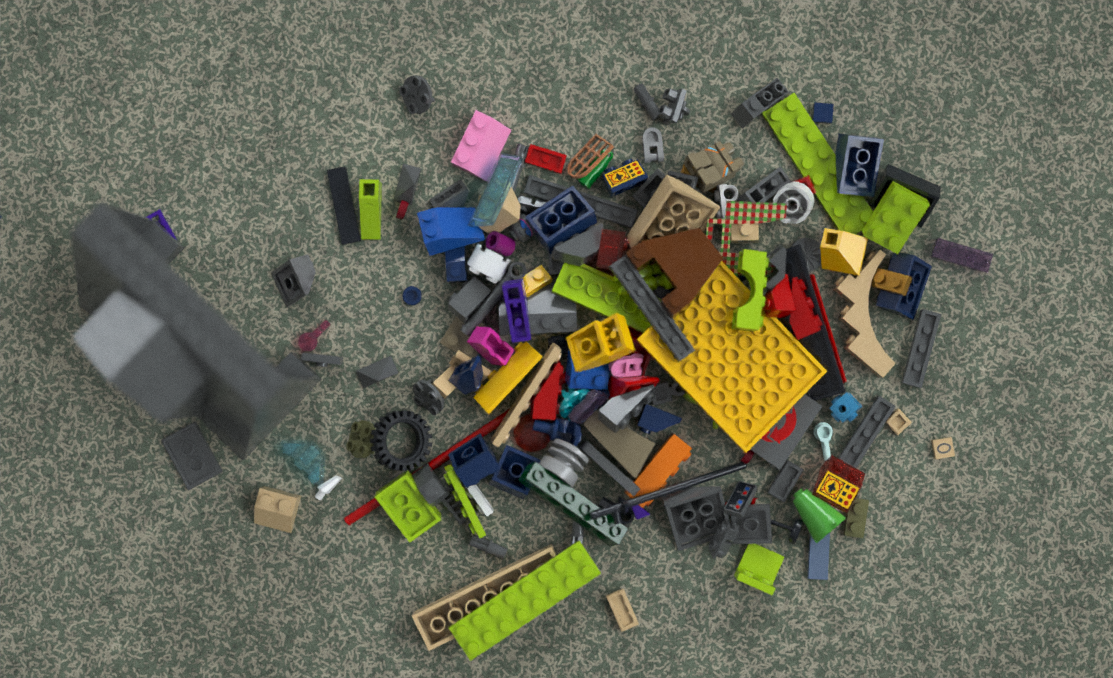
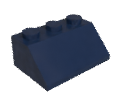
(561, 218)
(919, 271)

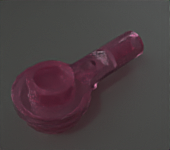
(308, 341)

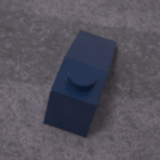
(456, 265)

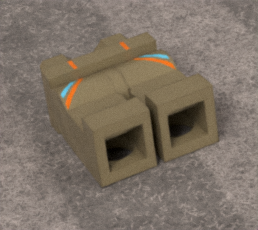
(713, 165)

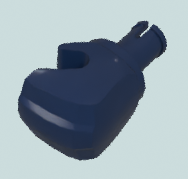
(560, 429)

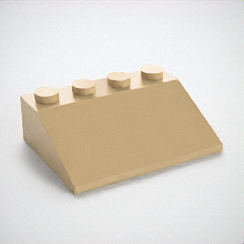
(672, 210)

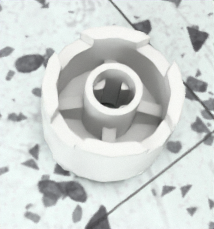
(804, 201)
(488, 263)

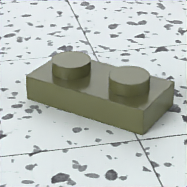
(856, 518)

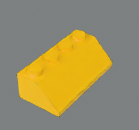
(507, 377)

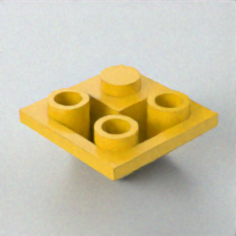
(842, 251)

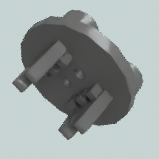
(416, 94)
(428, 396)

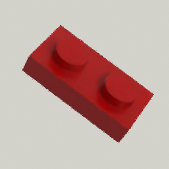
(545, 159)

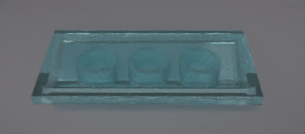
(495, 190)

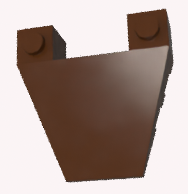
(685, 261)

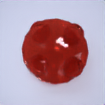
(529, 439)

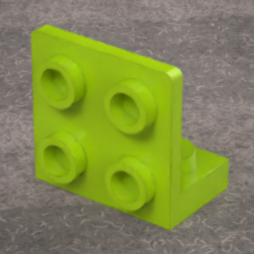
(759, 567)

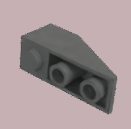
(759, 103)
(622, 408)

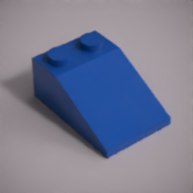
(448, 228)

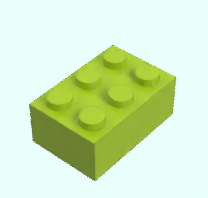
(895, 217)

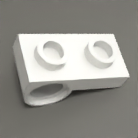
(719, 197)

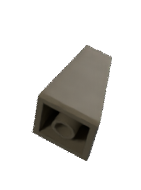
(626, 445)

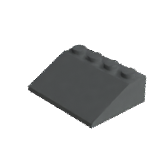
(546, 312)

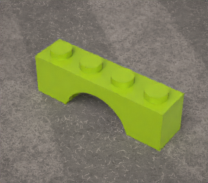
(752, 266)

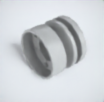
(564, 460)

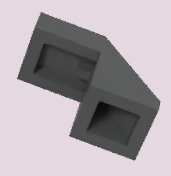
(778, 259)

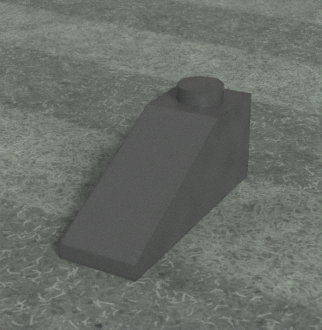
(766, 188)

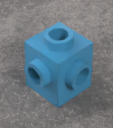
(851, 404)

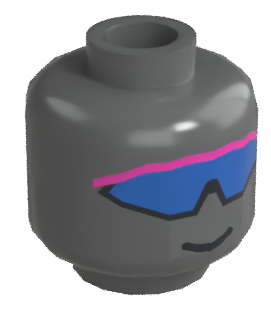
(521, 229)

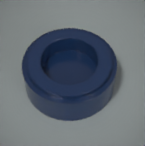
(412, 295)

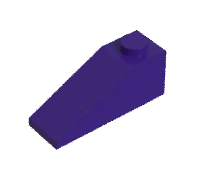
(517, 310)

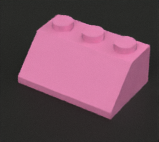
(481, 146)

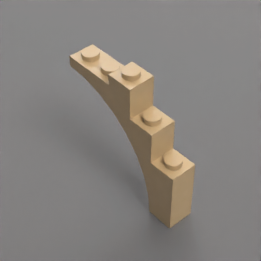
(856, 316)

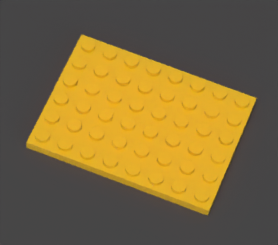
(736, 374)

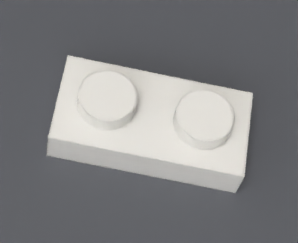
(482, 503)

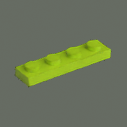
(467, 509)

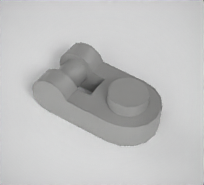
(652, 138)

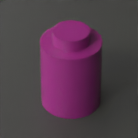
(500, 243)

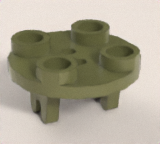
(359, 439)

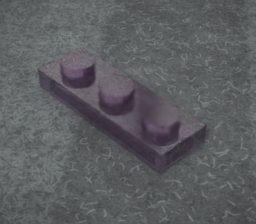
(962, 255)

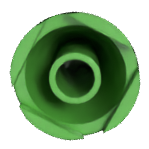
(817, 514)

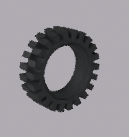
(422, 440)

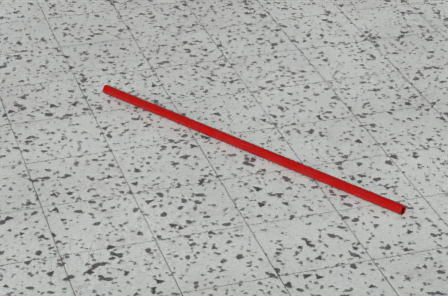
(443, 457)

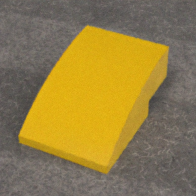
(600, 343)

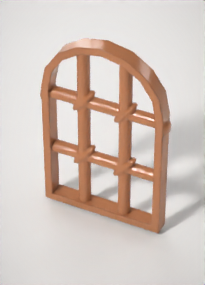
(595, 154)

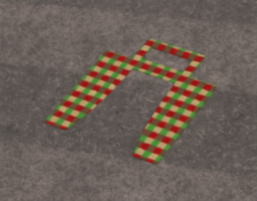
(741, 213)

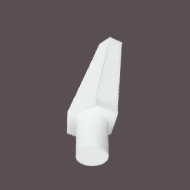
(327, 487)

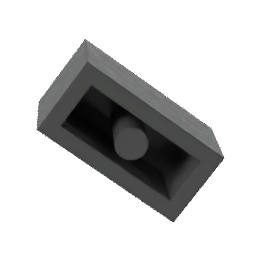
(468, 299)

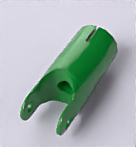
(591, 178)

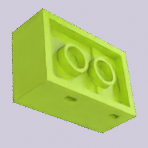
(407, 506)

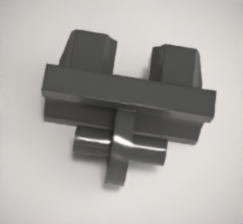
(676, 106)

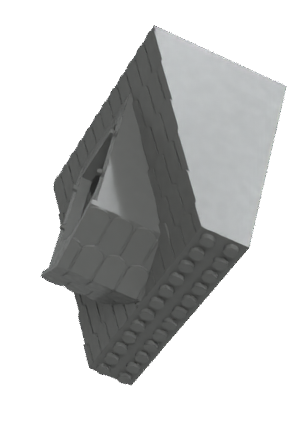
(167, 342)

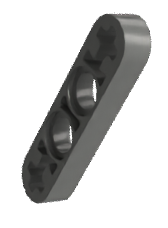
(610, 468)

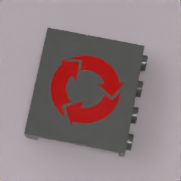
(786, 432)

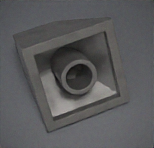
(294, 279)

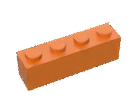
(661, 466)

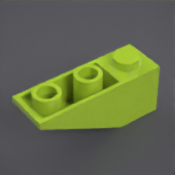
(370, 208)

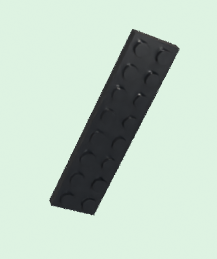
(818, 343)

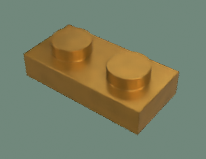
(891, 281)

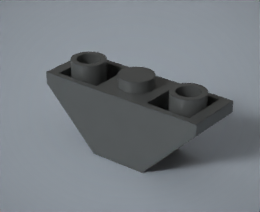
(580, 247)

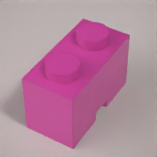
(490, 346)

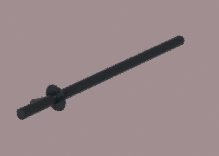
(623, 504)

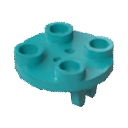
(571, 399)

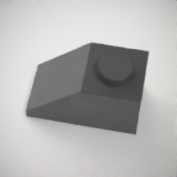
(430, 485)

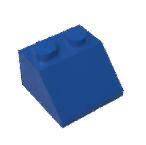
(589, 379)

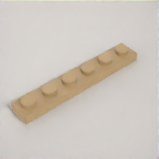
(531, 388)

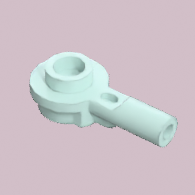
(823, 432)

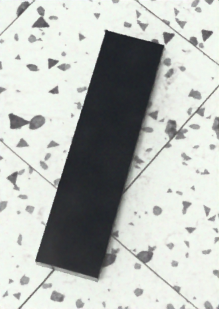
(344, 205)

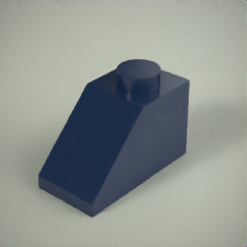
(468, 375)
(655, 419)

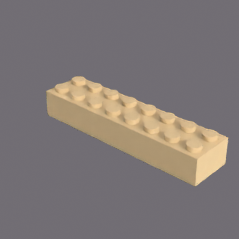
(437, 617)

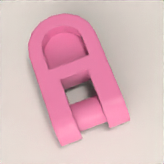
(622, 368)

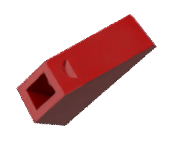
(803, 319)
(544, 403)

